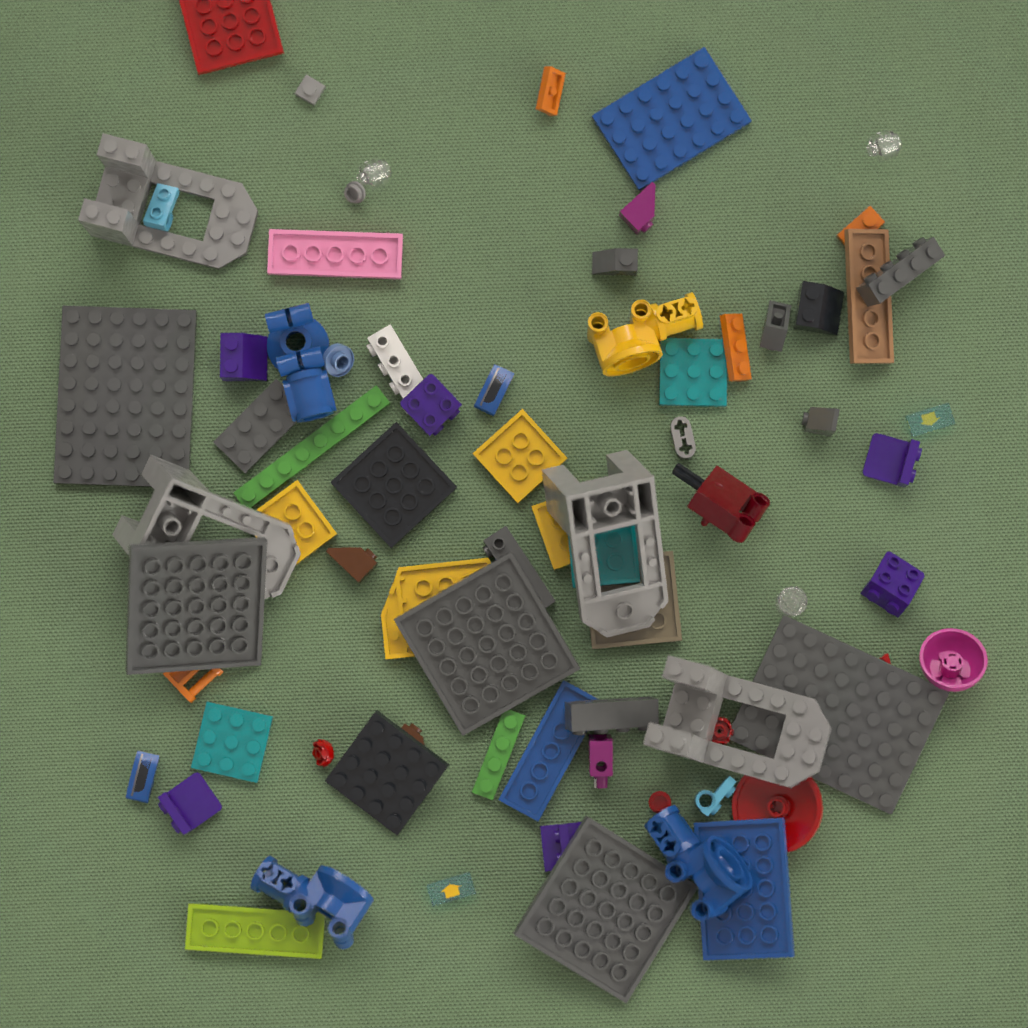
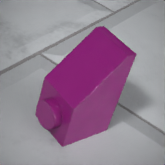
(640, 211)

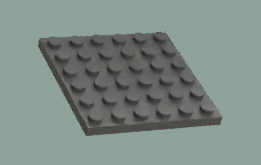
(195, 605)
(487, 643)
(604, 909)

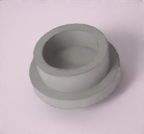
(355, 192)

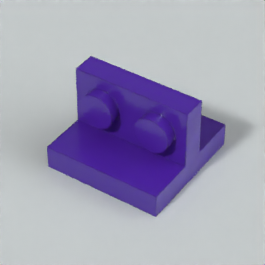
(555, 840)

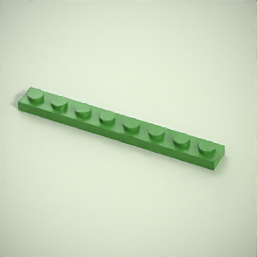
(312, 447)

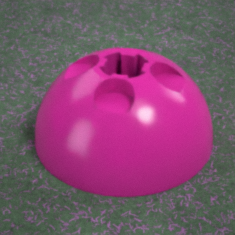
(953, 659)

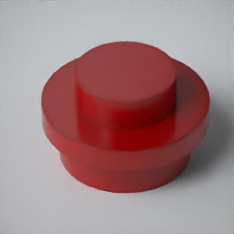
(659, 801)

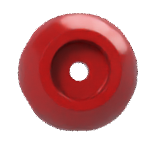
(724, 725)
(323, 752)

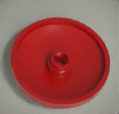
(798, 805)

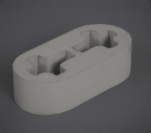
(677, 438)

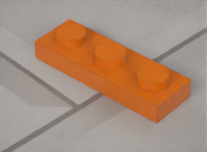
(735, 347)

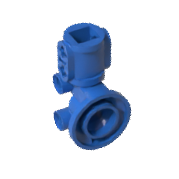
(306, 384)
(712, 864)
(326, 892)

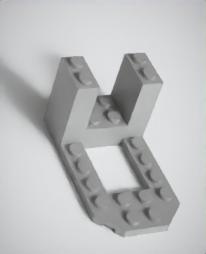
(124, 194)
(181, 502)
(603, 505)
(695, 712)

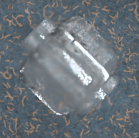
(884, 145)
(374, 173)

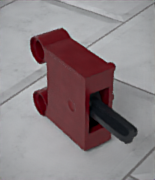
(721, 500)

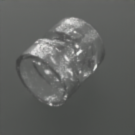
(791, 601)

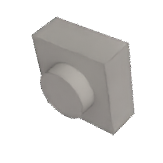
(310, 90)

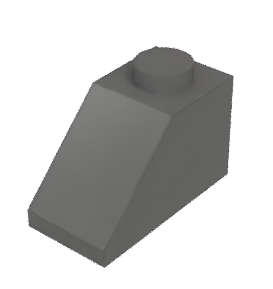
(615, 262)
(775, 326)
(820, 420)

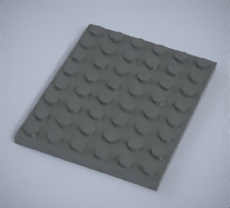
(123, 393)
(874, 711)

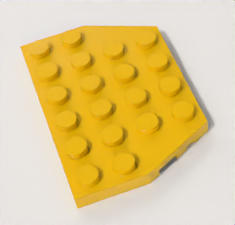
(412, 587)

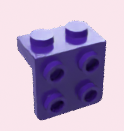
(430, 405)
(891, 460)
(893, 584)
(189, 803)

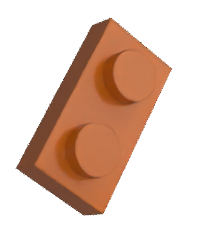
(550, 91)
(866, 220)

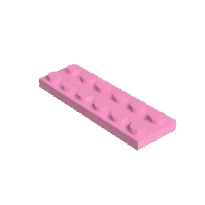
(335, 254)

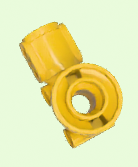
(637, 344)

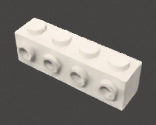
(394, 361)

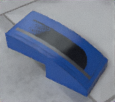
(494, 390)
(142, 776)

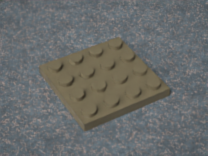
(666, 623)

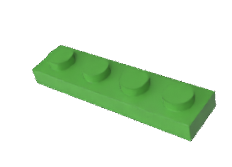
(498, 754)

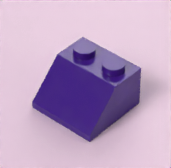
(243, 357)

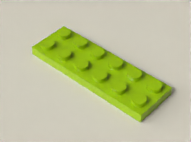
(252, 931)

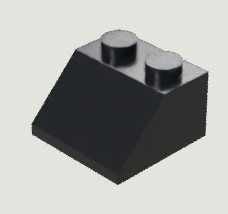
(818, 308)

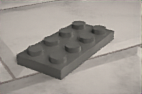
(257, 428)

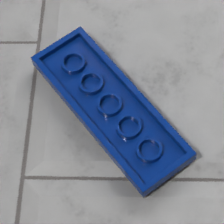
(545, 757)

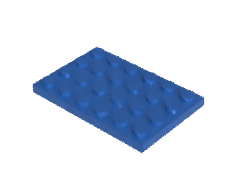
(671, 119)
(761, 918)

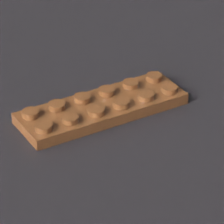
(869, 326)

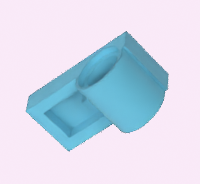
(160, 208)
(725, 789)

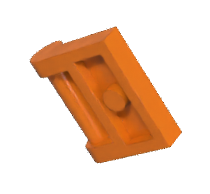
(180, 678)

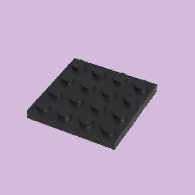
(393, 485)
(387, 772)

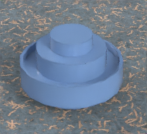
(338, 360)

